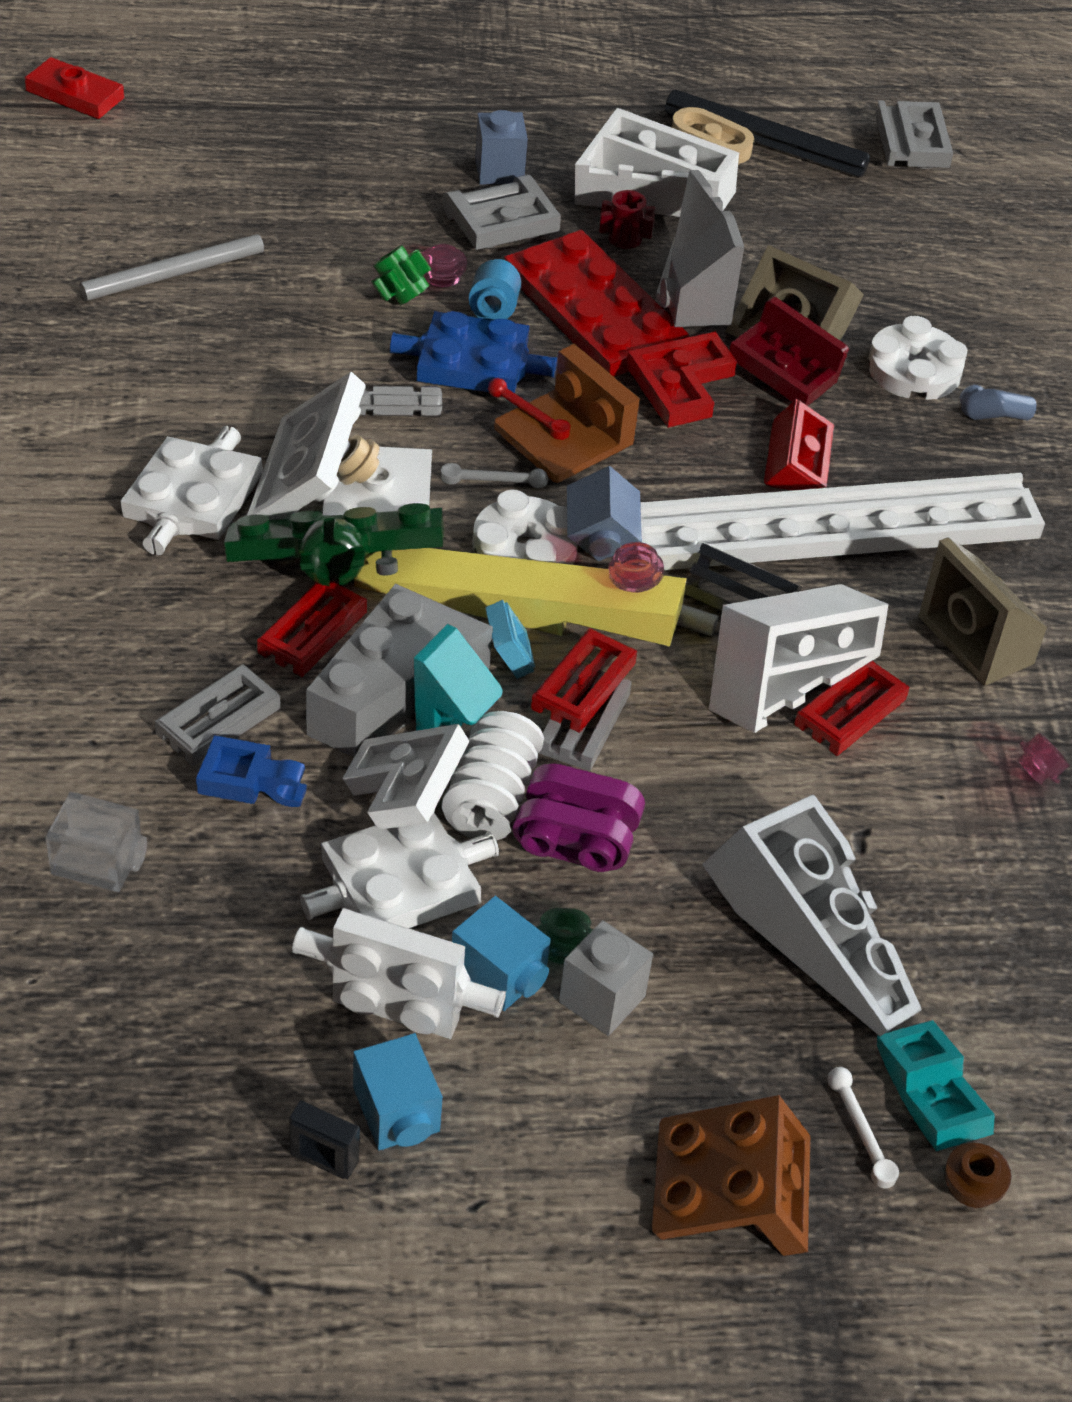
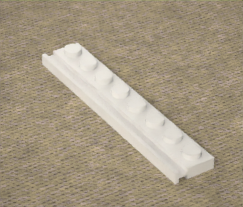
(843, 519)

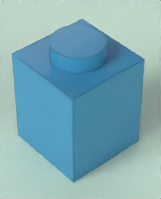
(504, 951)
(397, 1092)

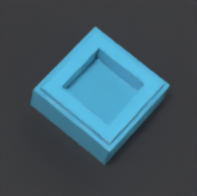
(510, 639)

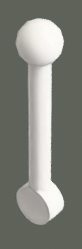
(884, 1171)

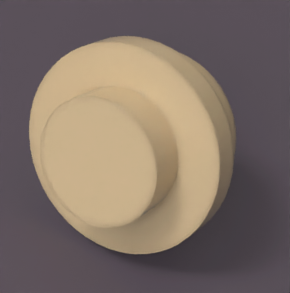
(359, 461)

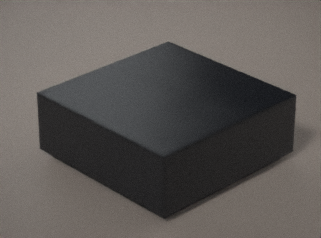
(324, 1140)

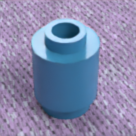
(495, 290)

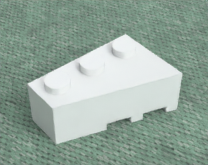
(652, 161)
(787, 646)

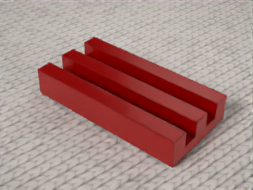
(320, 631)
(566, 706)
(829, 729)

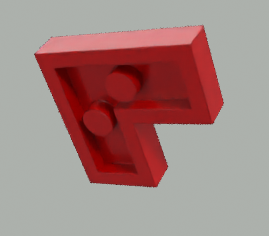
(674, 375)

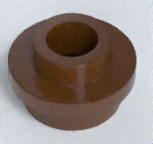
(973, 1189)

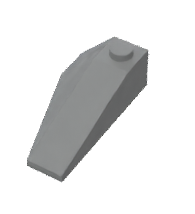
(703, 260)
(797, 891)

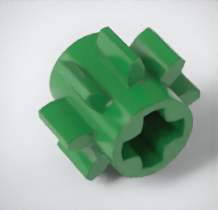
(401, 275)

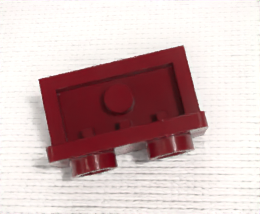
(790, 353)

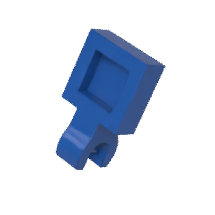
(244, 768)

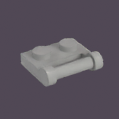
(502, 213)

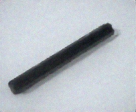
(780, 137)

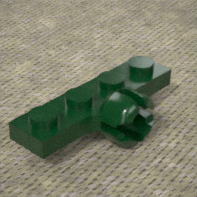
(334, 543)

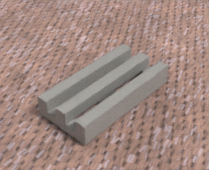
(224, 718)
(597, 740)

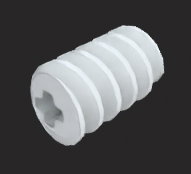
(492, 774)

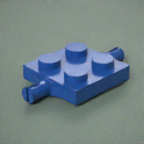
(472, 352)

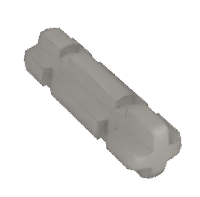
(402, 401)

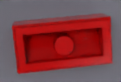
(799, 449)

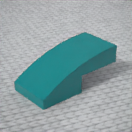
(932, 1085)

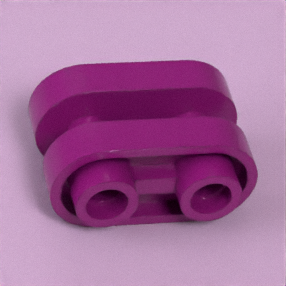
(579, 817)

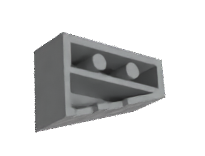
(371, 679)

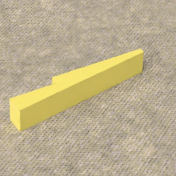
(537, 591)

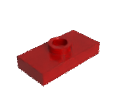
(74, 87)

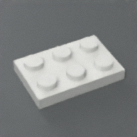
(308, 450)

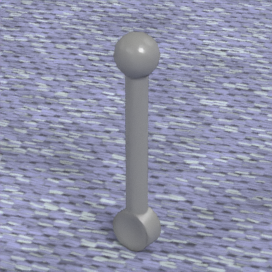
(452, 474)

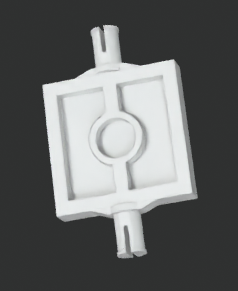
(191, 489)
(401, 873)
(398, 973)

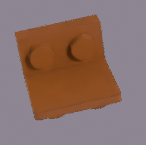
(593, 403)
(734, 1171)

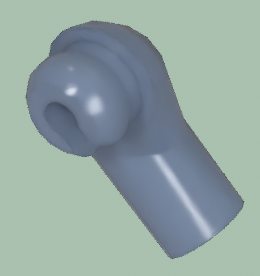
(993, 403)

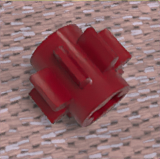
(627, 219)

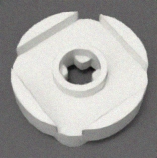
(936, 361)
(524, 516)

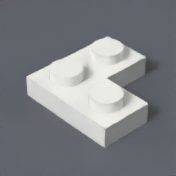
(406, 772)

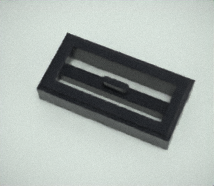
(700, 571)

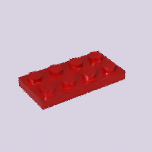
(592, 299)

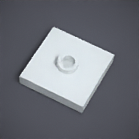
(399, 480)

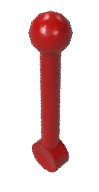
(558, 428)

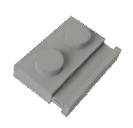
(914, 134)

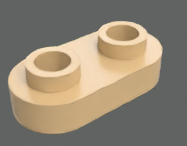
(715, 130)

